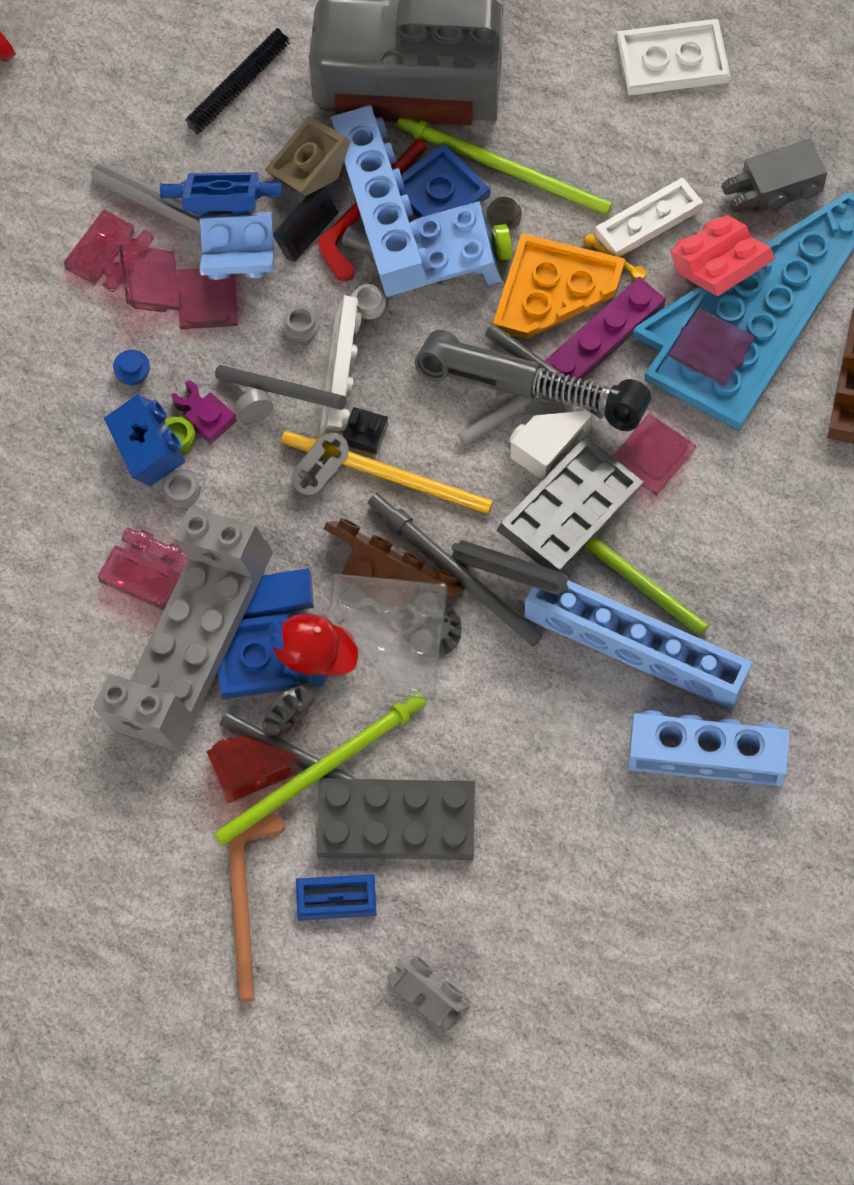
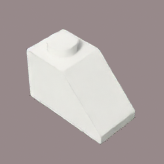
(548, 440)

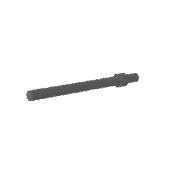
(402, 523)

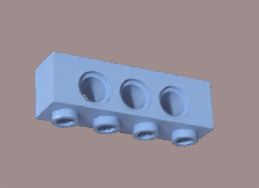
(690, 760)

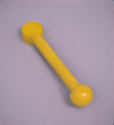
(590, 241)

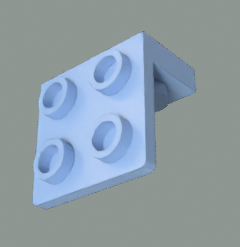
(458, 244)
(236, 245)

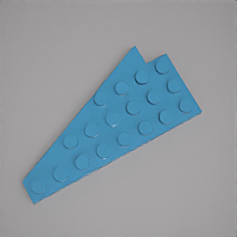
(768, 304)

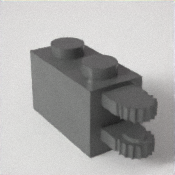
(777, 178)

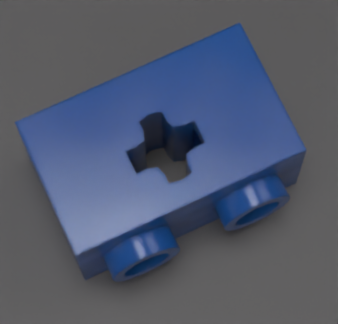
(145, 439)

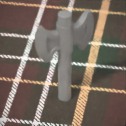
(516, 405)

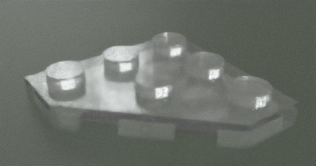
(394, 627)

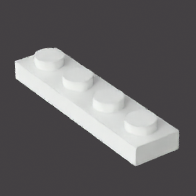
(341, 356)

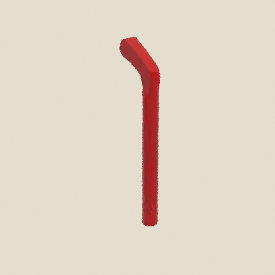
(327, 242)

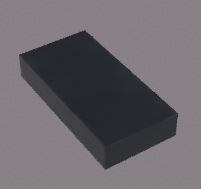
(305, 224)

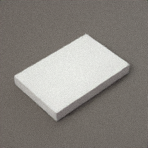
(673, 57)

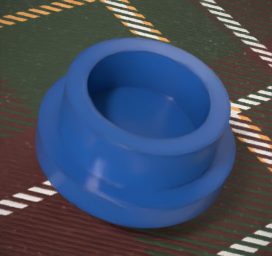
(131, 367)

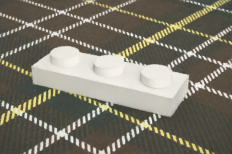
(649, 218)

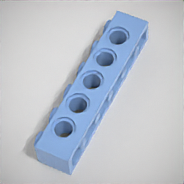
(380, 203)
(641, 642)

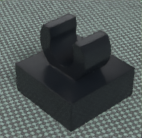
(365, 430)

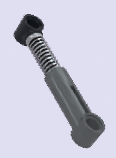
(447, 357)

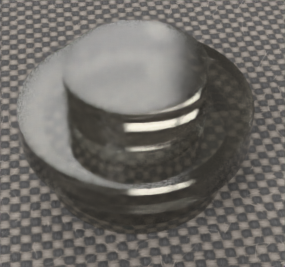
(504, 211)

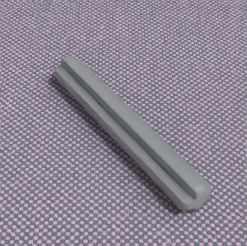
(144, 195)

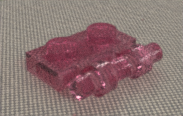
(100, 246)
(139, 576)

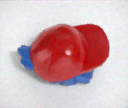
(312, 648)

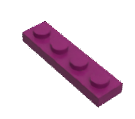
(607, 330)

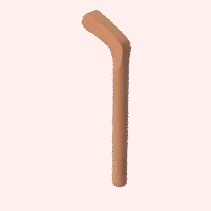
(268, 826)

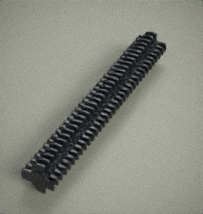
(236, 80)

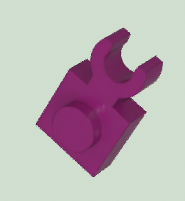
(206, 414)

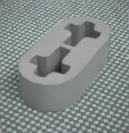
(313, 457)

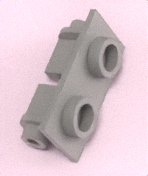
(441, 998)

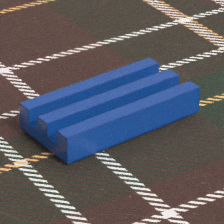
(336, 911)

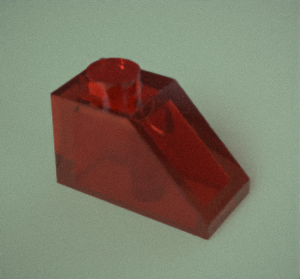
(248, 766)

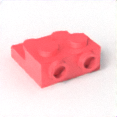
(720, 255)

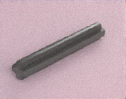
(510, 567)

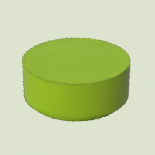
(501, 242)
(184, 430)

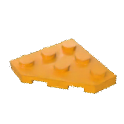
(553, 284)

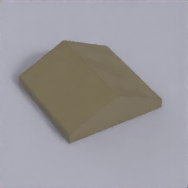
(310, 157)

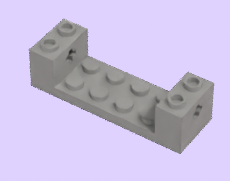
(192, 633)

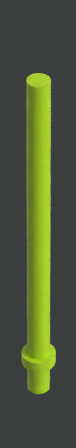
(422, 131)
(399, 714)

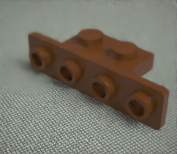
(375, 559)

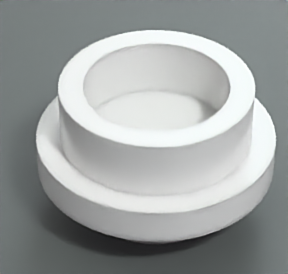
(370, 301)

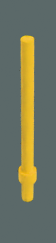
(392, 473)

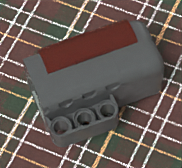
(408, 58)

